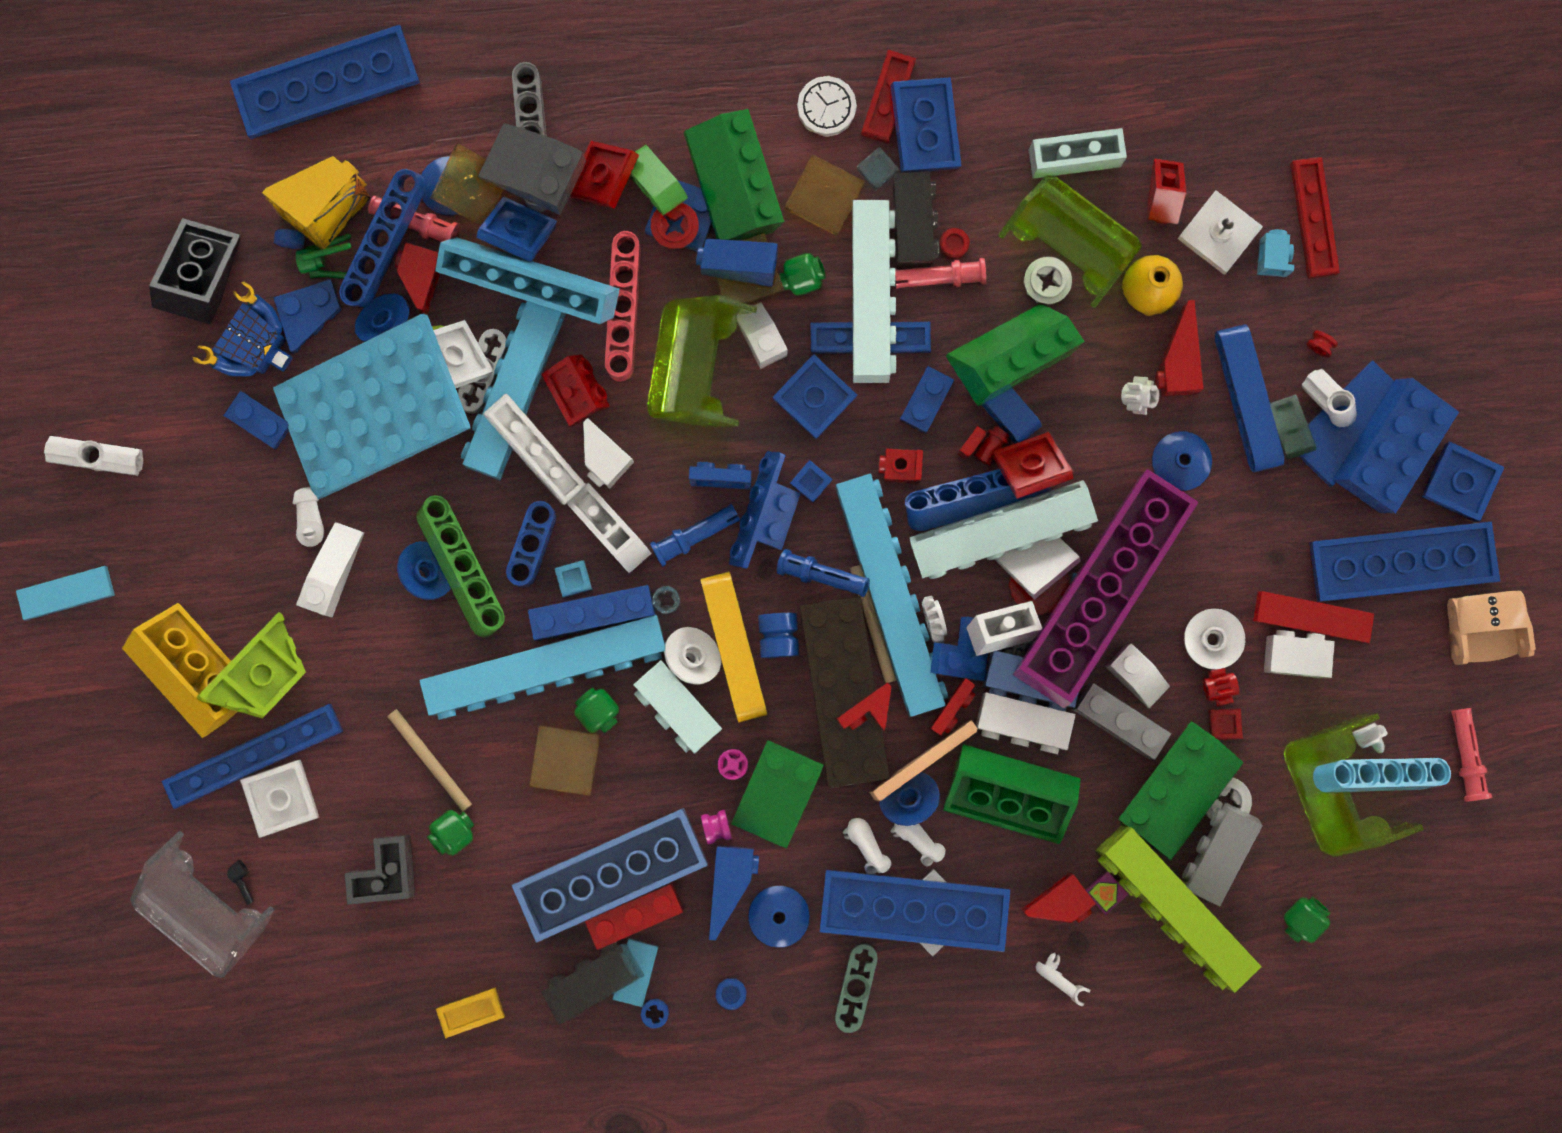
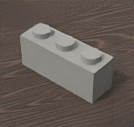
(1121, 721)
(1221, 853)

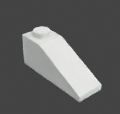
(609, 528)
(330, 570)

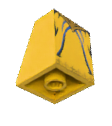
(319, 199)

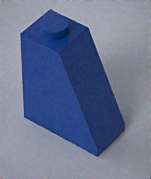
(739, 260)

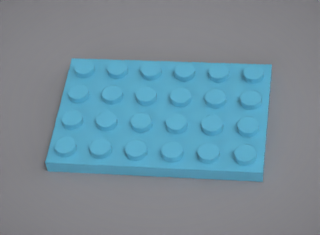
(371, 406)

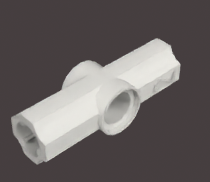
(77, 453)

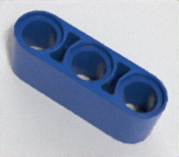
(1013, 415)
(531, 529)

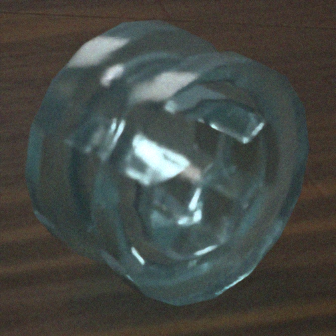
(675, 597)

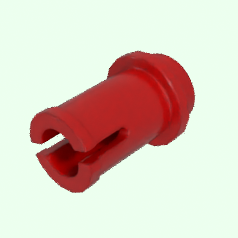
(993, 442)

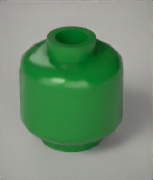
(803, 274)
(596, 710)
(451, 832)
(1307, 920)

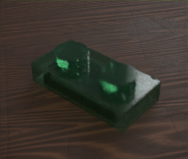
(1292, 427)

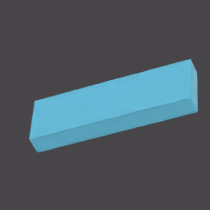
(65, 593)

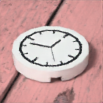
(826, 106)

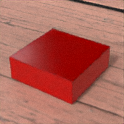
(972, 443)
(1225, 724)

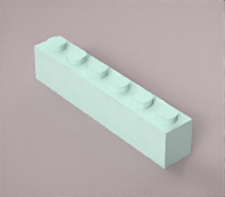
(872, 291)
(1004, 529)

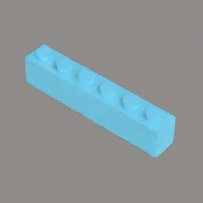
(527, 280)
(516, 376)

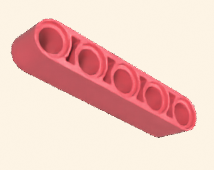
(628, 292)

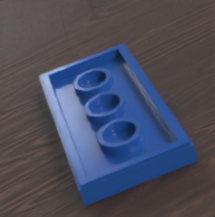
(1336, 442)

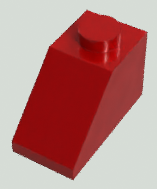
(1166, 191)
(417, 271)
(1062, 902)

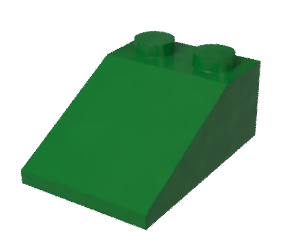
(777, 794)

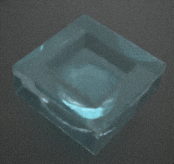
(877, 168)

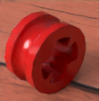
(1322, 344)

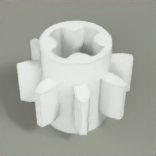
(1140, 395)

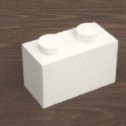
(1004, 628)
(1299, 656)

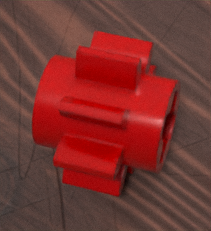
(1220, 686)

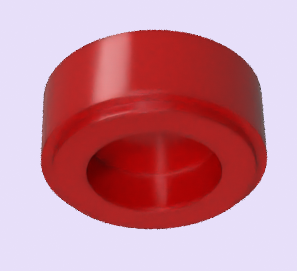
(954, 243)

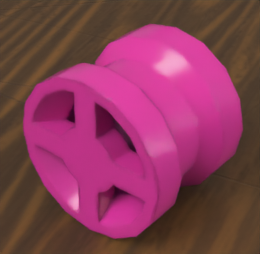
(732, 764)
(716, 827)

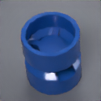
(778, 635)

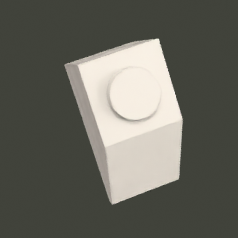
(762, 336)
(603, 456)
(1138, 674)

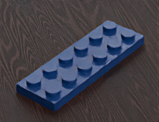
(324, 82)
(1404, 561)
(915, 910)

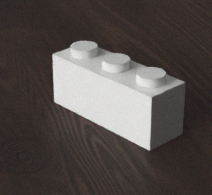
(1024, 723)

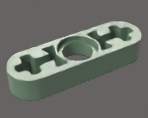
(843, 1008)

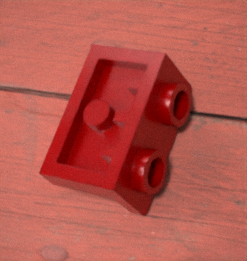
(575, 388)

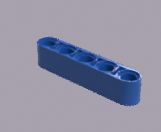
(369, 246)
(1249, 398)
(960, 500)

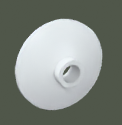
(1229, 638)
(699, 649)

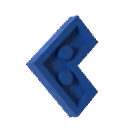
(959, 660)

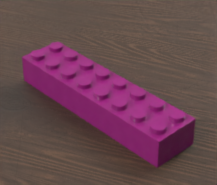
(1105, 589)

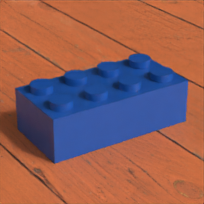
(1396, 445)

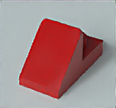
(876, 704)

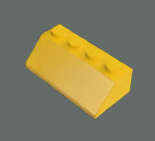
(180, 664)

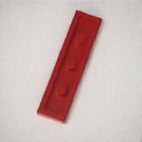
(1314, 217)
(1313, 617)

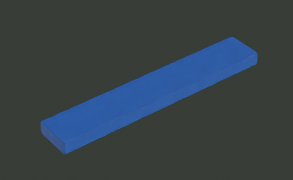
(252, 756)

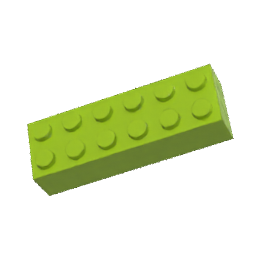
(1180, 911)

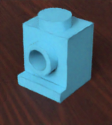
(1275, 254)

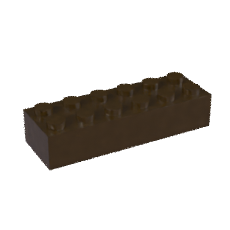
(839, 680)

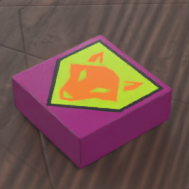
(1106, 892)

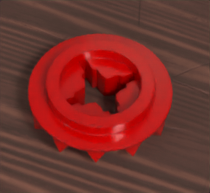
(675, 240)

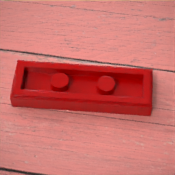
(880, 116)

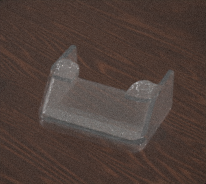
(192, 913)

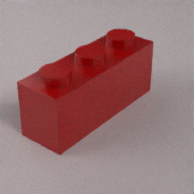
(634, 915)

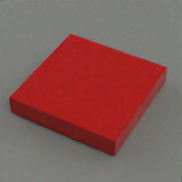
(604, 174)
(1033, 465)

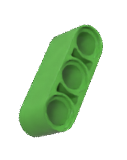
(657, 181)

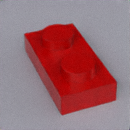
(946, 718)

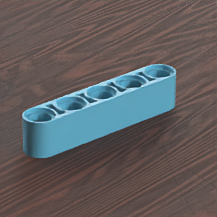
(1381, 775)

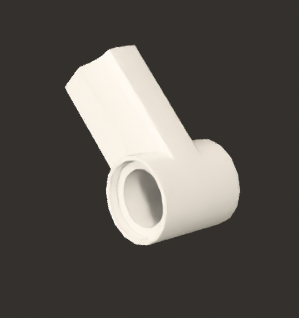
(1330, 396)

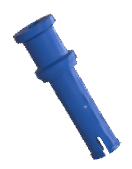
(682, 540)
(810, 570)

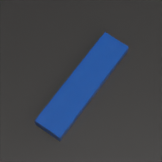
(838, 337)

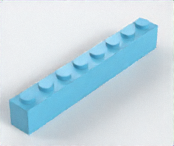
(890, 594)
(543, 666)

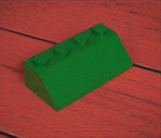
(734, 176)
(1014, 352)
(1181, 790)
(1012, 794)

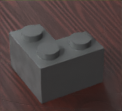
(392, 873)

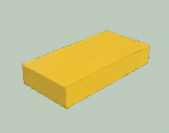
(470, 1012)

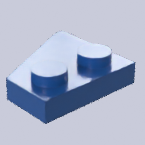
(306, 312)

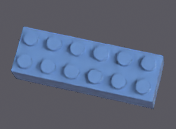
(610, 875)

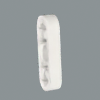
(496, 353)

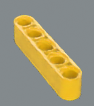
(733, 647)

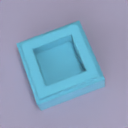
(573, 578)

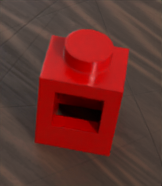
(910, 474)

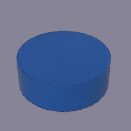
(289, 238)
(730, 993)

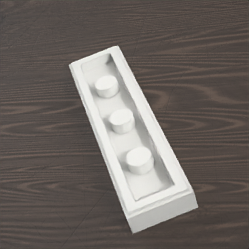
(534, 449)

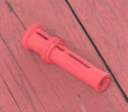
(427, 225)
(956, 273)
(1472, 768)

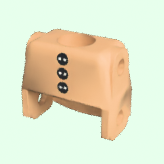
(1489, 627)

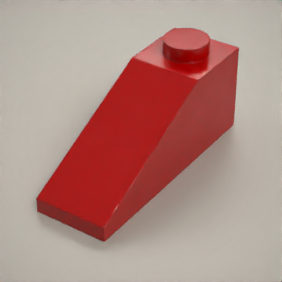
(1181, 364)

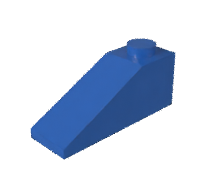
(731, 878)

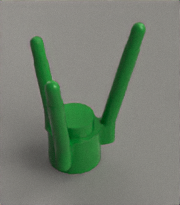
(313, 258)

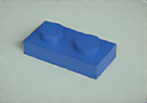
(926, 399)
(257, 420)

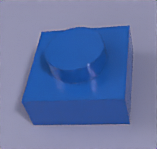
(811, 481)

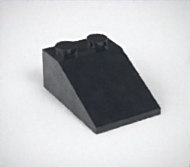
(194, 271)

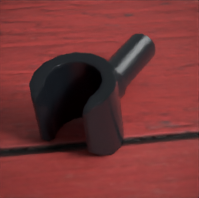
(235, 874)

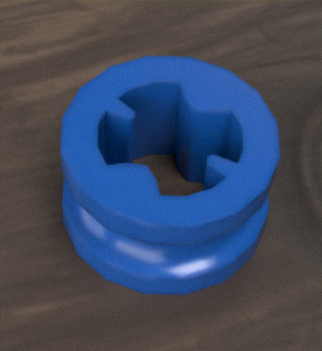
(648, 1020)

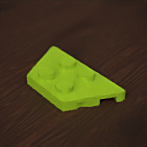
(258, 673)

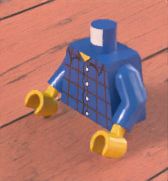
(249, 341)

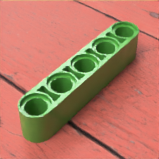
(462, 552)

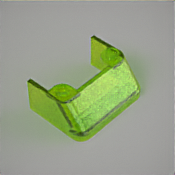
(1076, 231)
(688, 357)
(1334, 813)

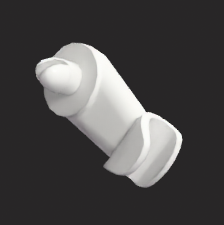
(309, 523)
(1371, 736)
(861, 835)
(921, 841)
(1049, 972)

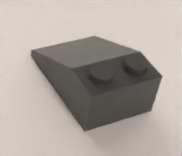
(533, 167)

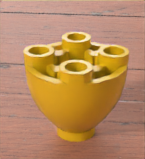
(1145, 292)

